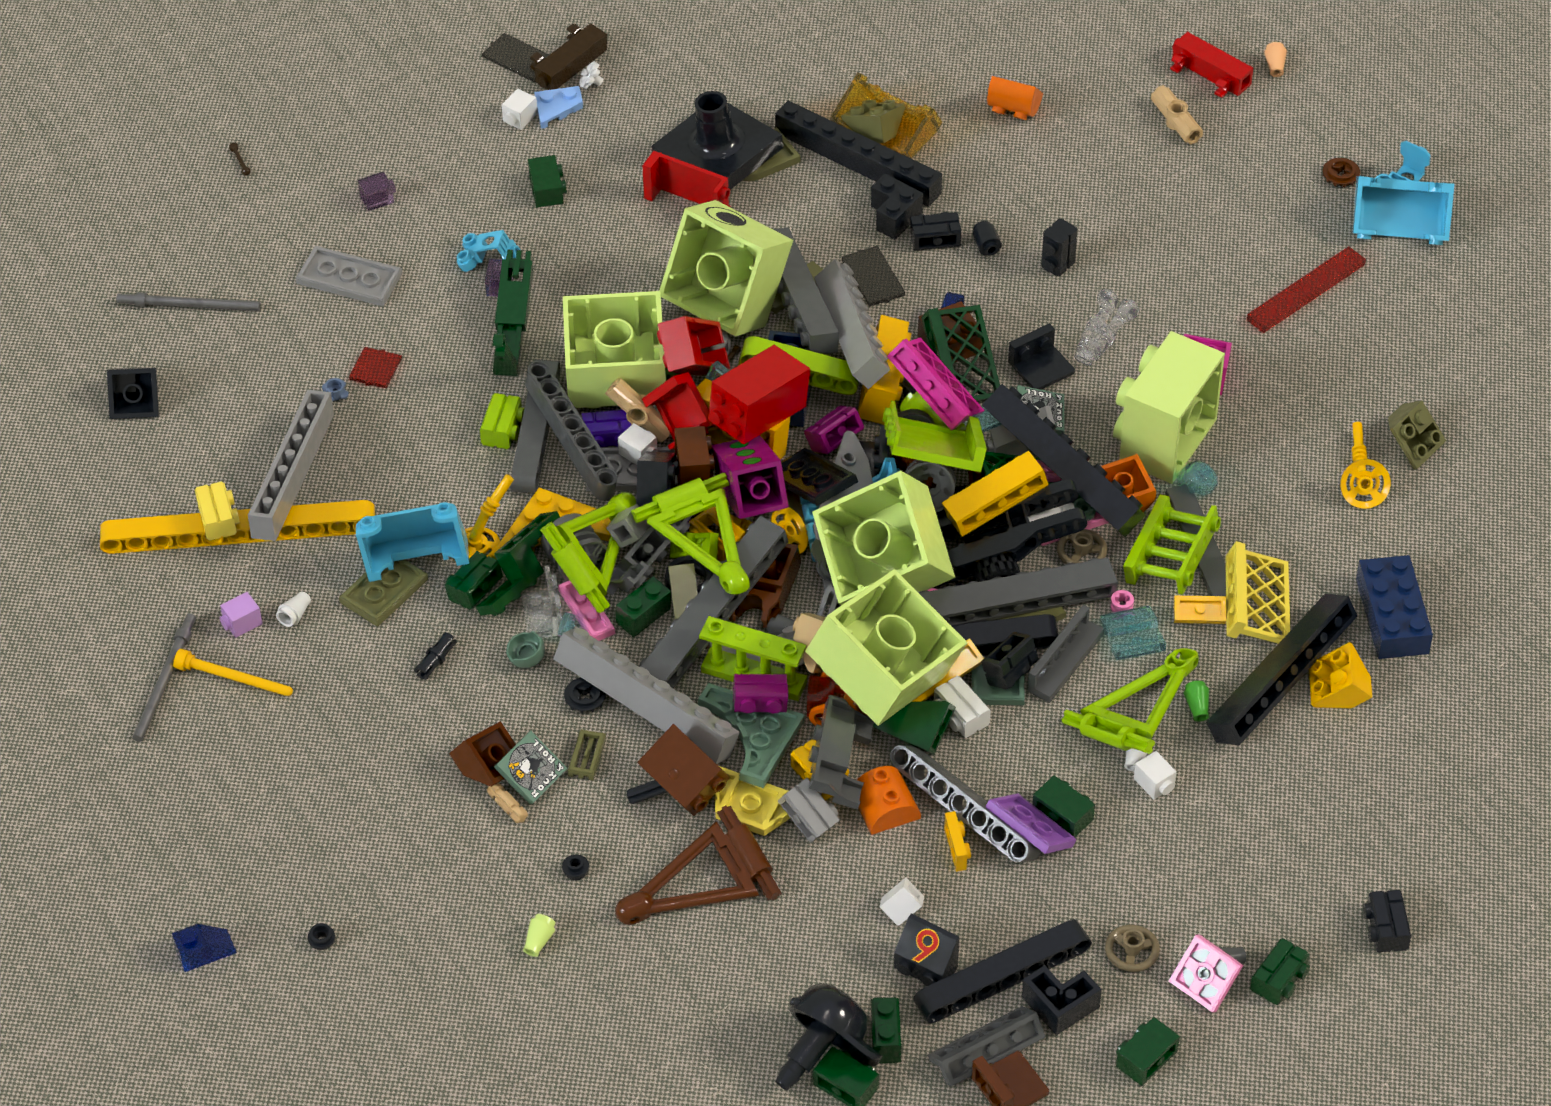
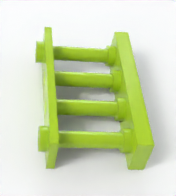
(1155, 530)
(755, 642)

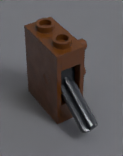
(681, 771)

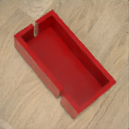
(683, 342)

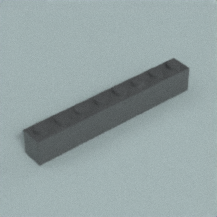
(806, 304)
(1024, 592)
(681, 644)

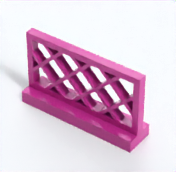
(934, 382)

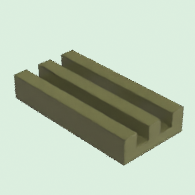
(583, 771)

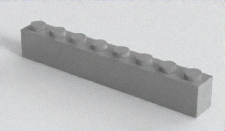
(855, 327)
(290, 465)
(644, 693)

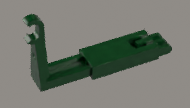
(512, 312)

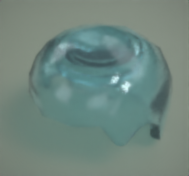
(1198, 477)

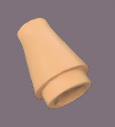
(1275, 56)

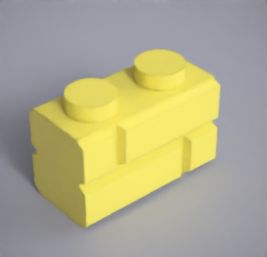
(216, 510)

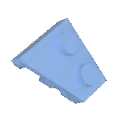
(557, 103)

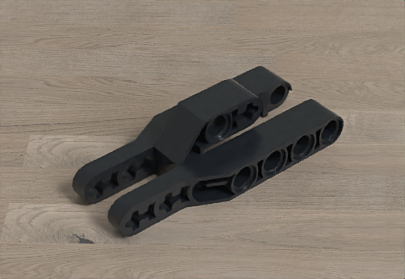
(1020, 534)

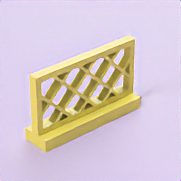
(1239, 591)

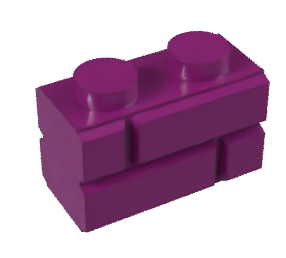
(829, 430)
(760, 693)

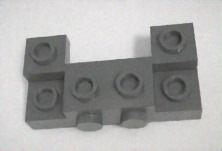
(637, 563)
(833, 748)

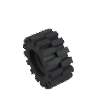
(998, 567)

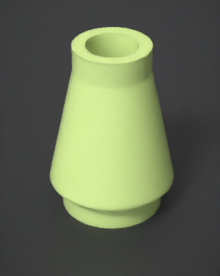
(539, 932)

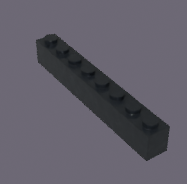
(855, 150)
(1064, 460)
(1281, 669)

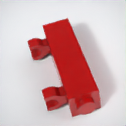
(1211, 63)

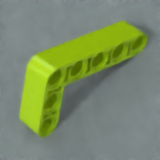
(825, 371)

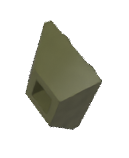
(875, 119)
(1415, 432)

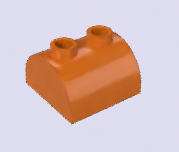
(1013, 97)
(1134, 478)
(886, 800)

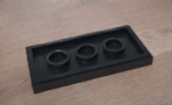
(815, 476)

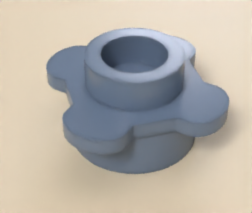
(337, 388)

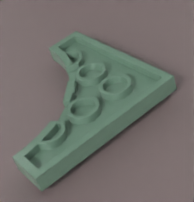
(763, 734)

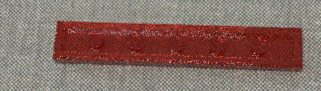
(1306, 289)

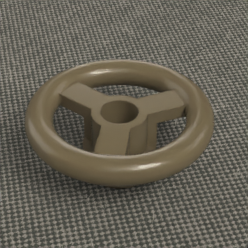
(1082, 544)
(1133, 943)

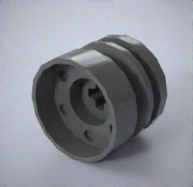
(942, 475)
(588, 540)

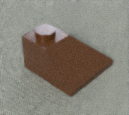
(482, 752)

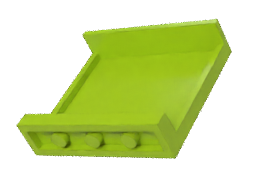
(935, 442)

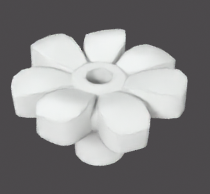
(590, 76)

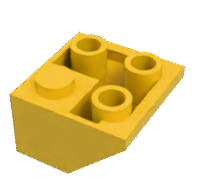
(1339, 679)

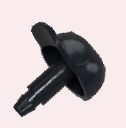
(829, 1019)

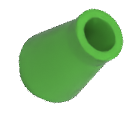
(1197, 697)

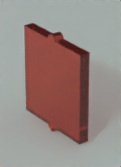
(375, 367)

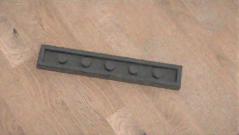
(1212, 565)

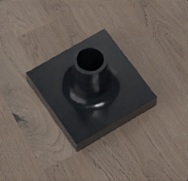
(721, 139)

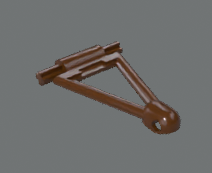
(740, 855)

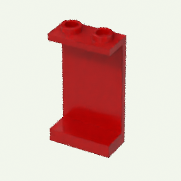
(683, 180)

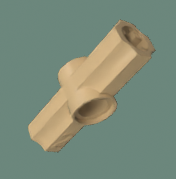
(1176, 114)
(630, 402)

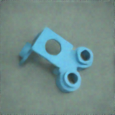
(1414, 162)
(476, 248)

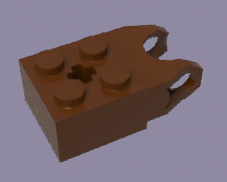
(773, 587)

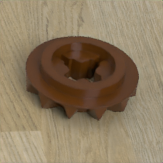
(1335, 166)

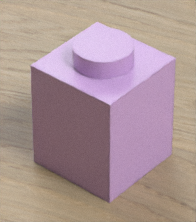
(240, 614)

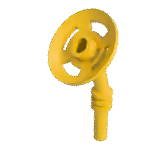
(1363, 476)
(788, 515)
(474, 534)

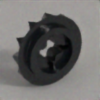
(581, 686)

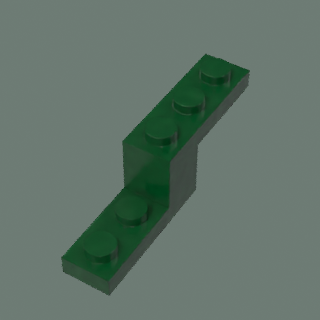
(518, 565)

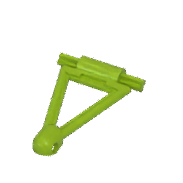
(689, 500)
(576, 562)
(1126, 732)

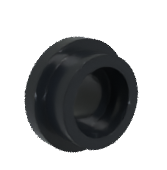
(578, 872)
(321, 930)

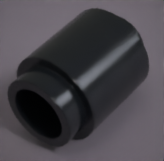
(986, 238)

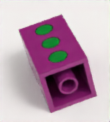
(752, 475)

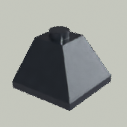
(132, 392)

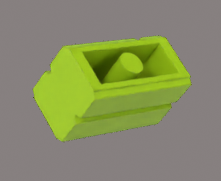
(501, 421)

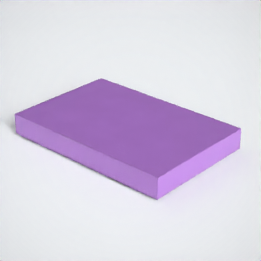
(1031, 823)

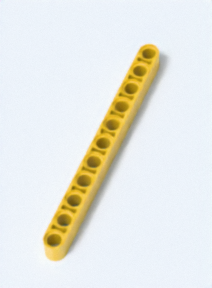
(188, 529)

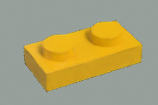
(1200, 609)
(955, 832)

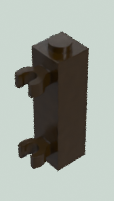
(570, 58)

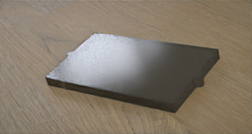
(513, 55)
(874, 276)

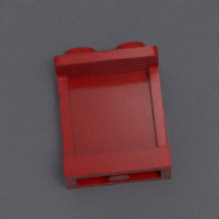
(679, 404)

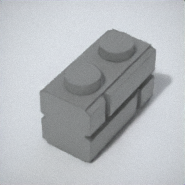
(809, 810)

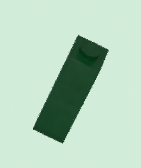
(919, 724)

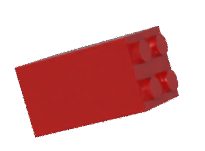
(759, 394)

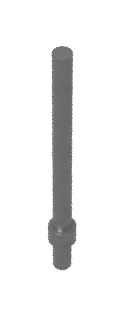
(142, 300)
(181, 638)

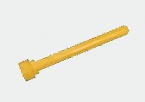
(185, 660)

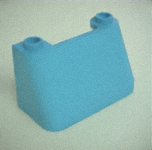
(1403, 209)
(411, 535)

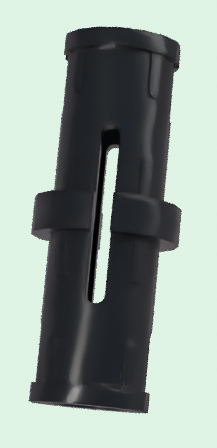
(435, 656)

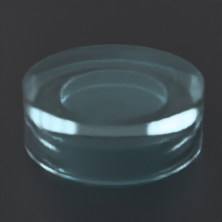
(567, 623)

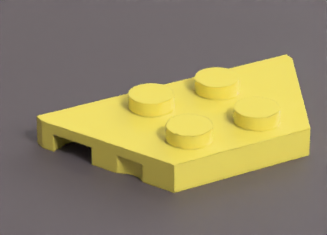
(752, 804)

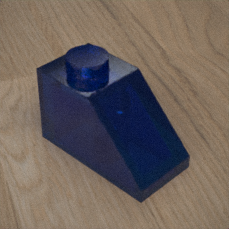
(202, 945)

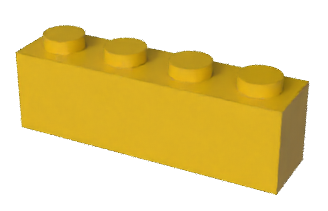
(995, 493)

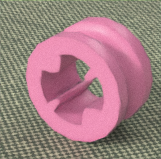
(1121, 595)

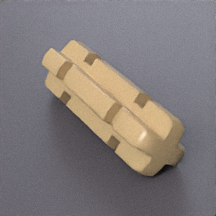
(507, 803)

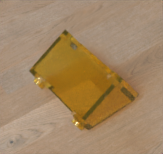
(917, 123)

